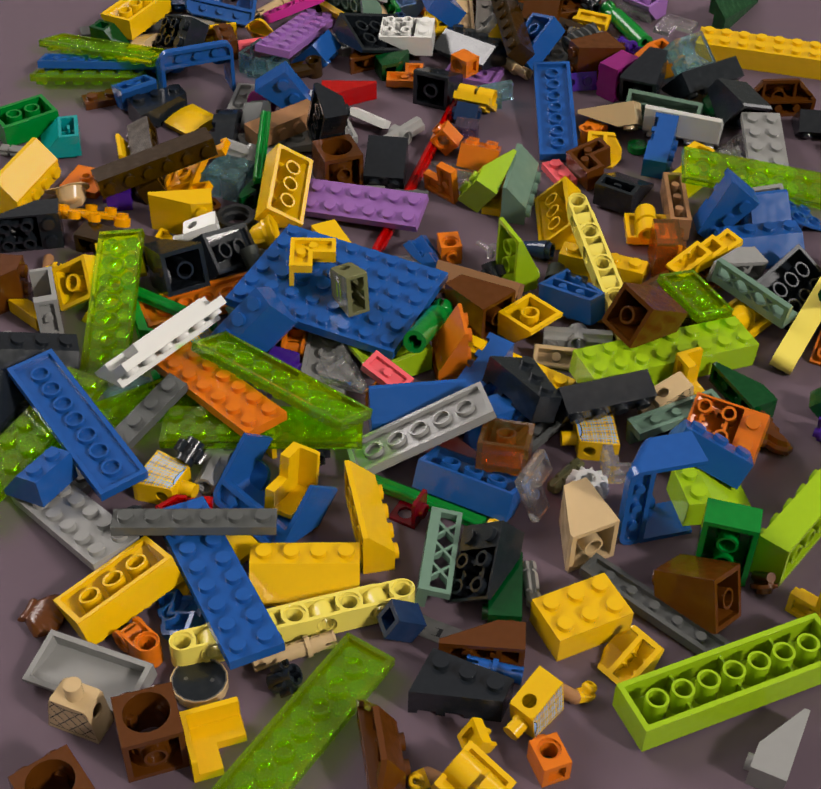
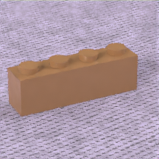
(283, 125)
(675, 200)
(456, 270)

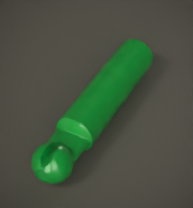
(625, 24)
(427, 326)

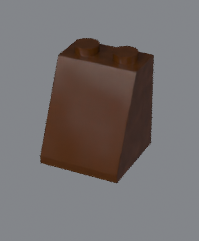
(588, 51)
(480, 301)
(643, 314)
(700, 590)

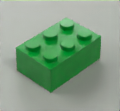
(26, 119)
(729, 533)

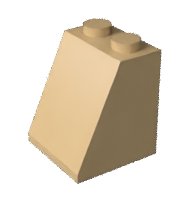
(585, 524)

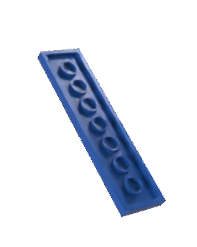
(70, 61)
(554, 109)
(77, 424)
(224, 594)

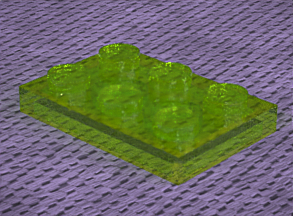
(695, 295)

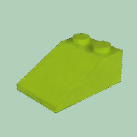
(486, 182)
(515, 257)
(410, 362)
(692, 487)

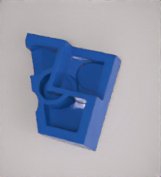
(422, 251)
(178, 613)

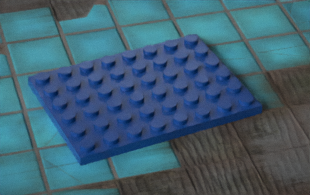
(396, 289)

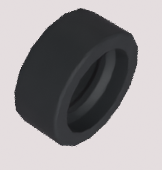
(236, 212)

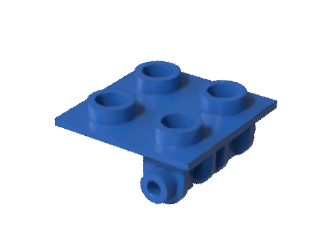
(802, 216)

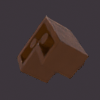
(589, 161)

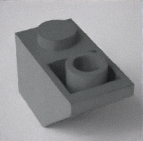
(253, 110)

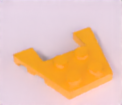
(190, 176)

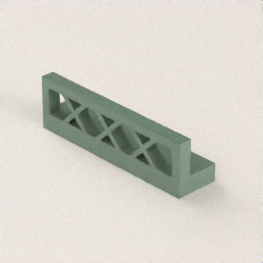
(753, 294)
(660, 419)
(428, 556)

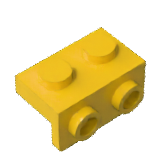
(587, 17)

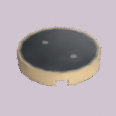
(199, 683)

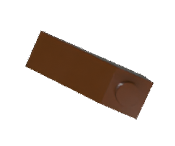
(491, 640)

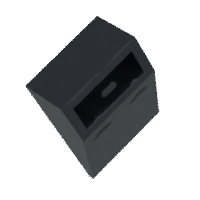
(180, 32)
(620, 192)
(32, 227)
(484, 560)

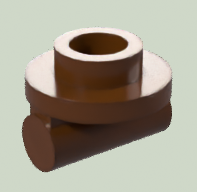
(763, 582)

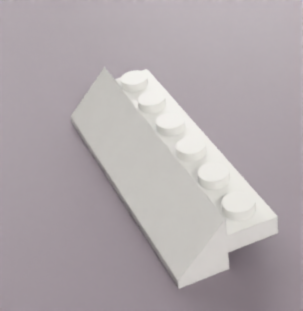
(161, 342)

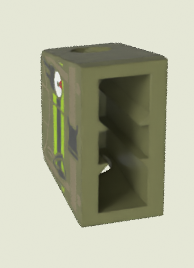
(350, 288)

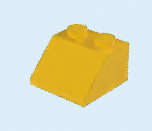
(74, 281)
(525, 317)

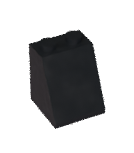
(645, 73)
(435, 87)
(732, 98)
(386, 161)
(176, 266)

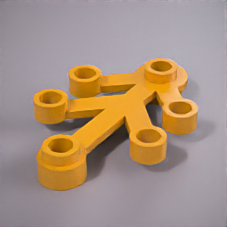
(92, 214)

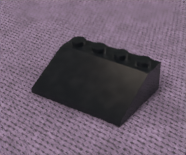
(362, 32)
(792, 278)

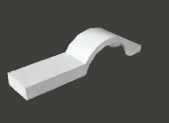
(367, 116)

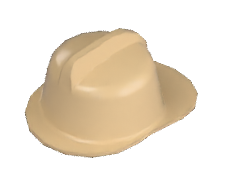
(71, 193)

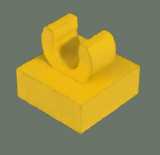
(478, 734)

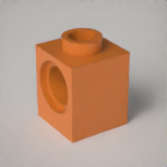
(465, 63)
(445, 144)
(449, 247)
(549, 770)

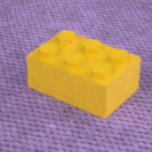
(580, 616)

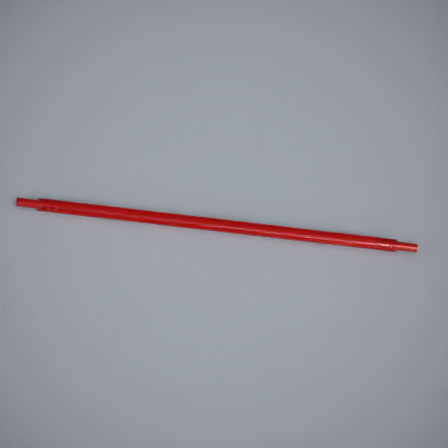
(415, 178)

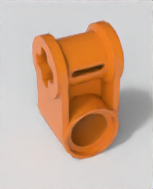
(590, 125)
(295, 341)
(139, 642)

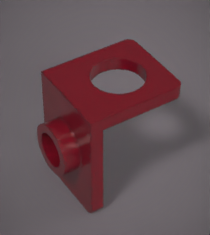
(418, 511)

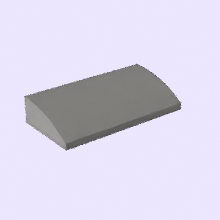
(94, 665)

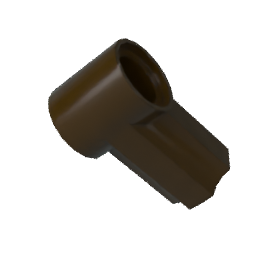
(309, 68)

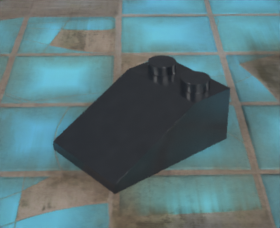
(222, 249)

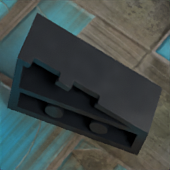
(157, 104)
(525, 385)
(460, 687)

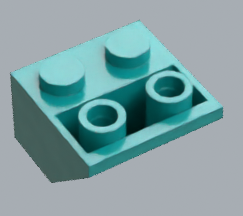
(63, 137)

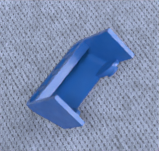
(241, 13)
(215, 52)
(245, 484)
(638, 514)

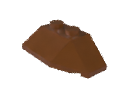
(786, 95)
(381, 747)

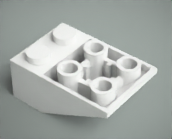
(409, 33)

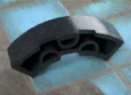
(226, 124)

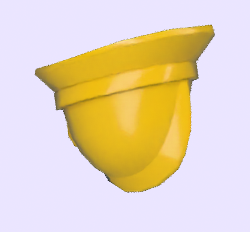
(265, 232)

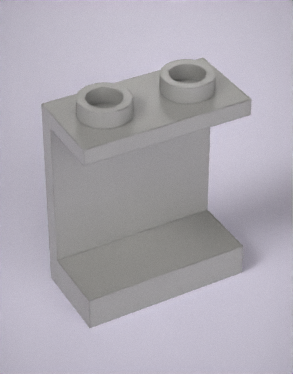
(46, 300)

